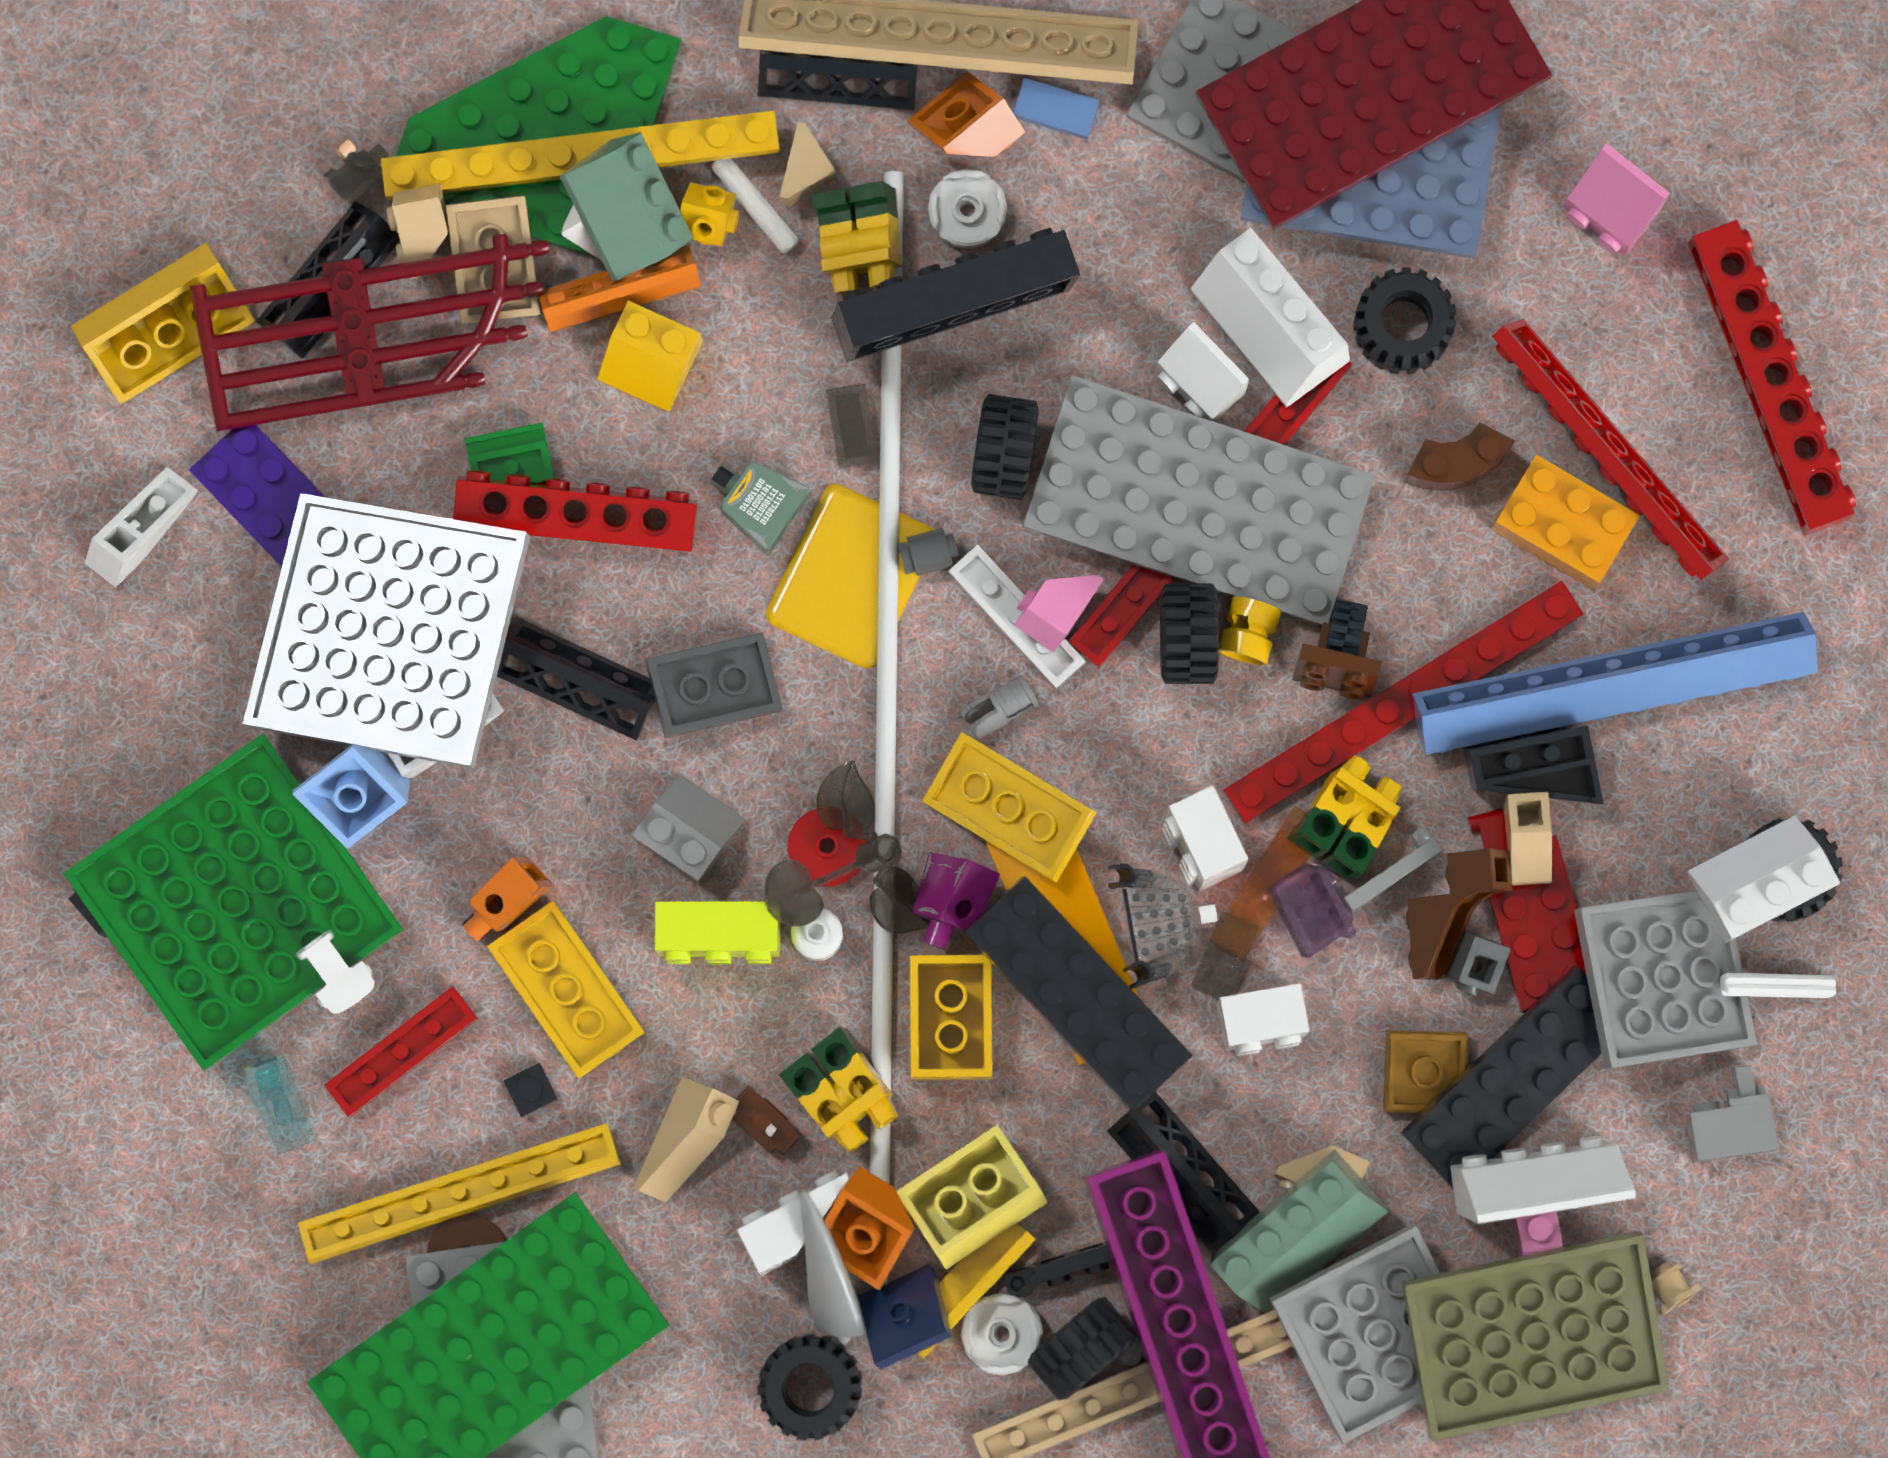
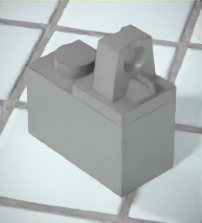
(1739, 1128)

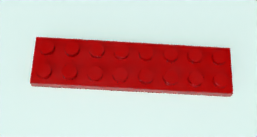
(1618, 457)

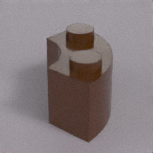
(1459, 462)

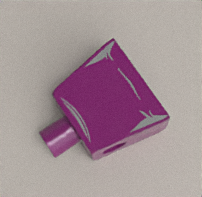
(952, 895)

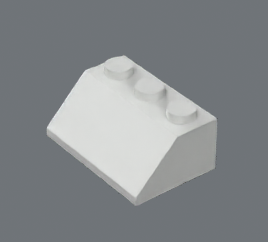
(1762, 878)

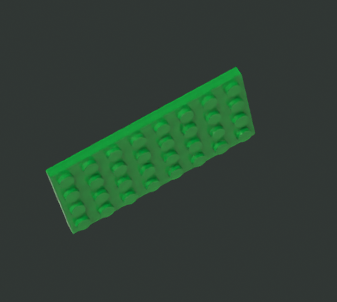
(493, 1344)

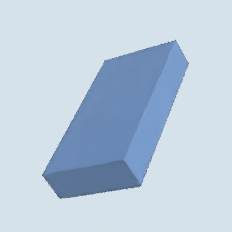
(1056, 108)

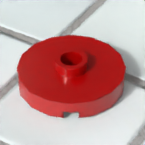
(805, 848)

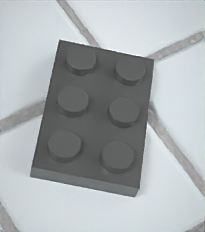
(713, 685)

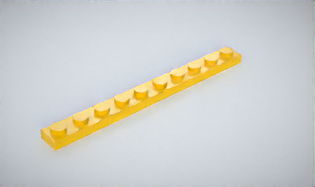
(550, 157)

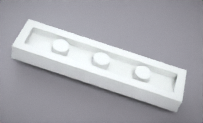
(998, 600)

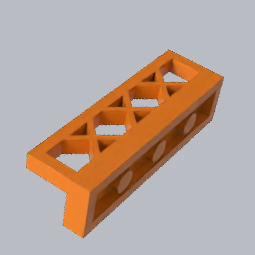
(599, 296)

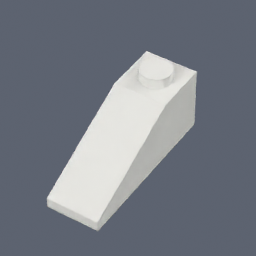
(138, 527)

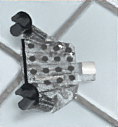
(1159, 922)

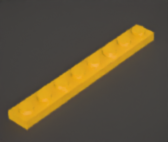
(458, 1193)

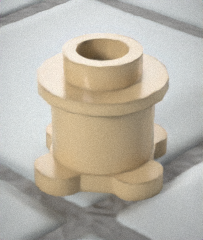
(1671, 1287)

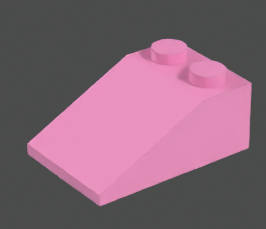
(1615, 201)

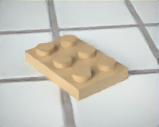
(472, 229)

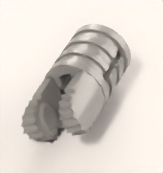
(999, 707)

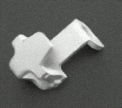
(343, 984)

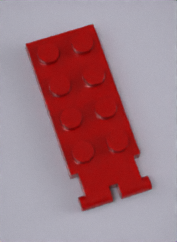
(1533, 920)

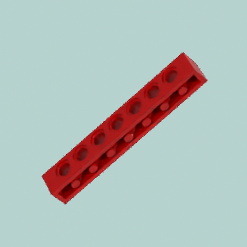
(1811, 510)

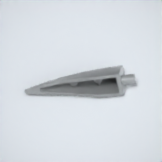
(829, 1285)

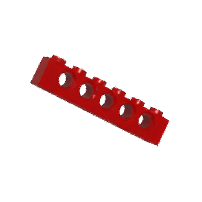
(594, 527)

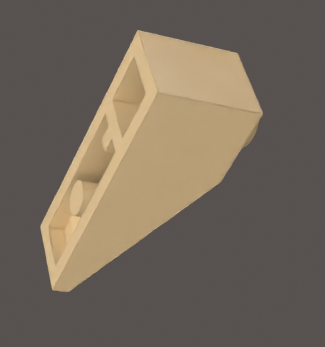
(687, 1135)

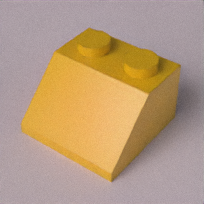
(649, 356)

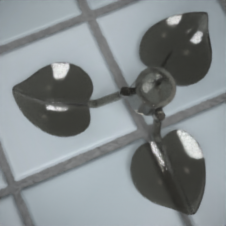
(847, 804)

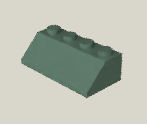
(1298, 1232)

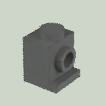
(1491, 958)

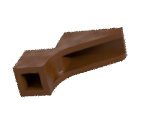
(1441, 920)

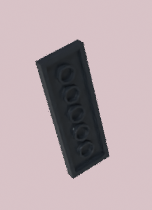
(1511, 1079)

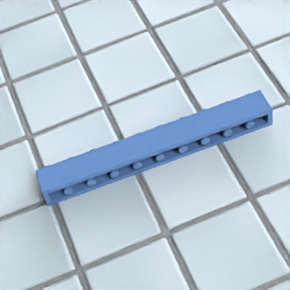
(1615, 683)

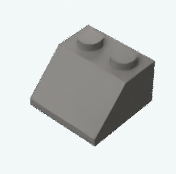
(688, 829)

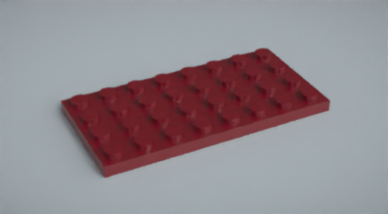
(1366, 94)

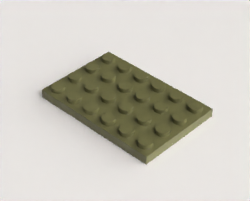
(1535, 1335)

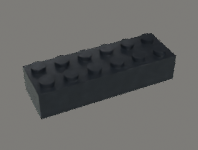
(954, 294)
(1077, 993)

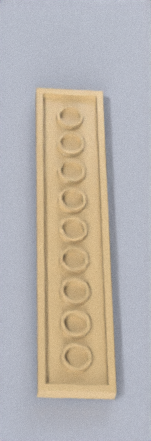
(947, 36)

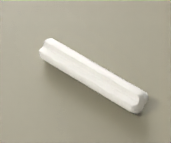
(755, 205)
(1777, 985)

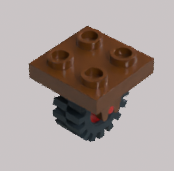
(1340, 654)

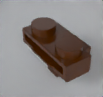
(764, 1122)

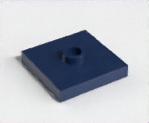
(904, 1316)

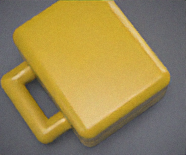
(833, 577)

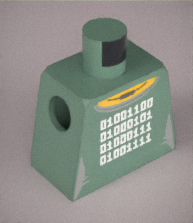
(760, 502)

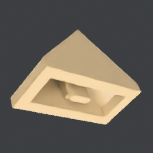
(806, 168)

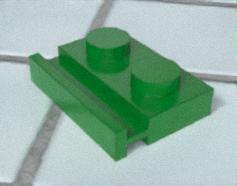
(512, 452)

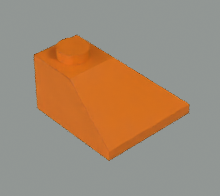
(968, 120)

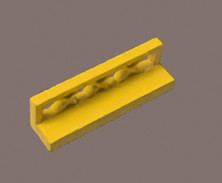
(979, 1272)

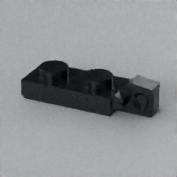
(1057, 1269)

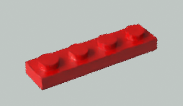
(401, 1051)

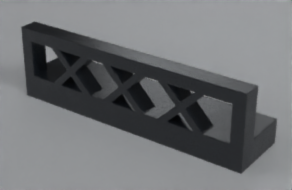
(834, 66)
(370, 240)
(574, 664)
(1202, 1203)

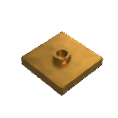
(1421, 1067)

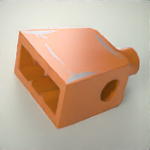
(520, 888)

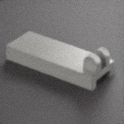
(1426, 850)

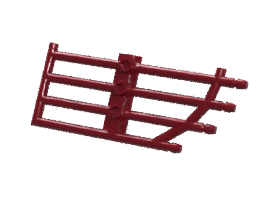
(355, 332)

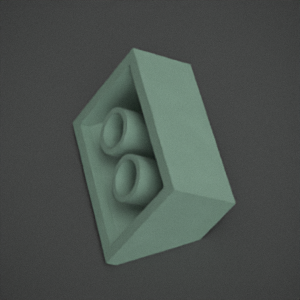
(626, 206)

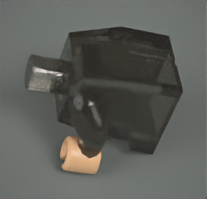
(357, 171)

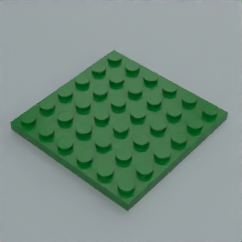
(223, 895)

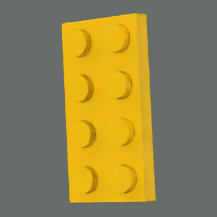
(1009, 806)
(566, 989)

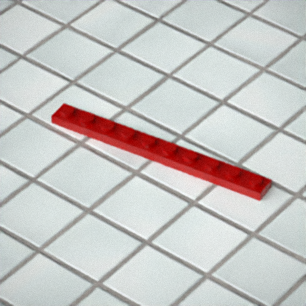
(1142, 587)
(1395, 705)

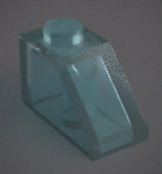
(279, 1104)

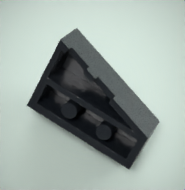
(1545, 761)

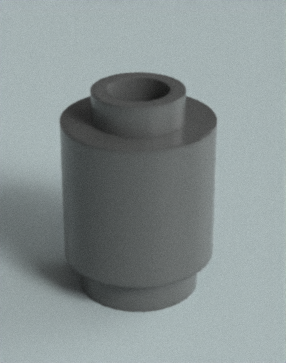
(928, 552)

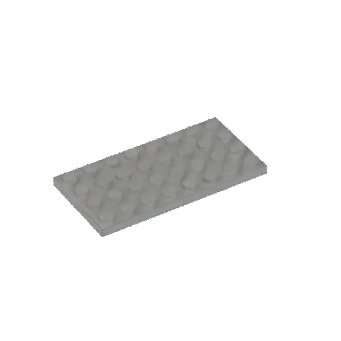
(1198, 500)

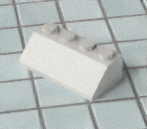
(1270, 318)
(1540, 1180)

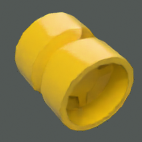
(1249, 630)

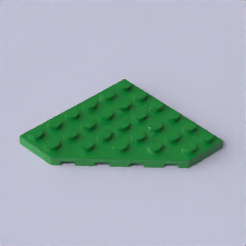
(582, 84)

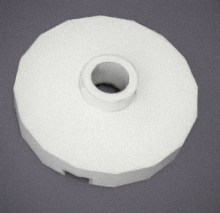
(970, 188)
(981, 1337)

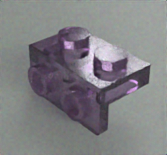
(1312, 908)

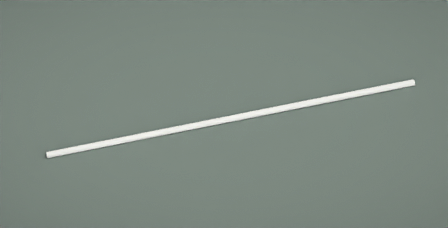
(886, 701)

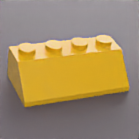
(154, 324)

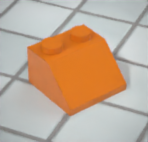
(869, 1227)

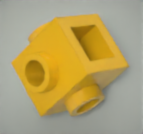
(709, 213)

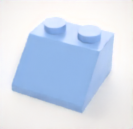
(354, 793)

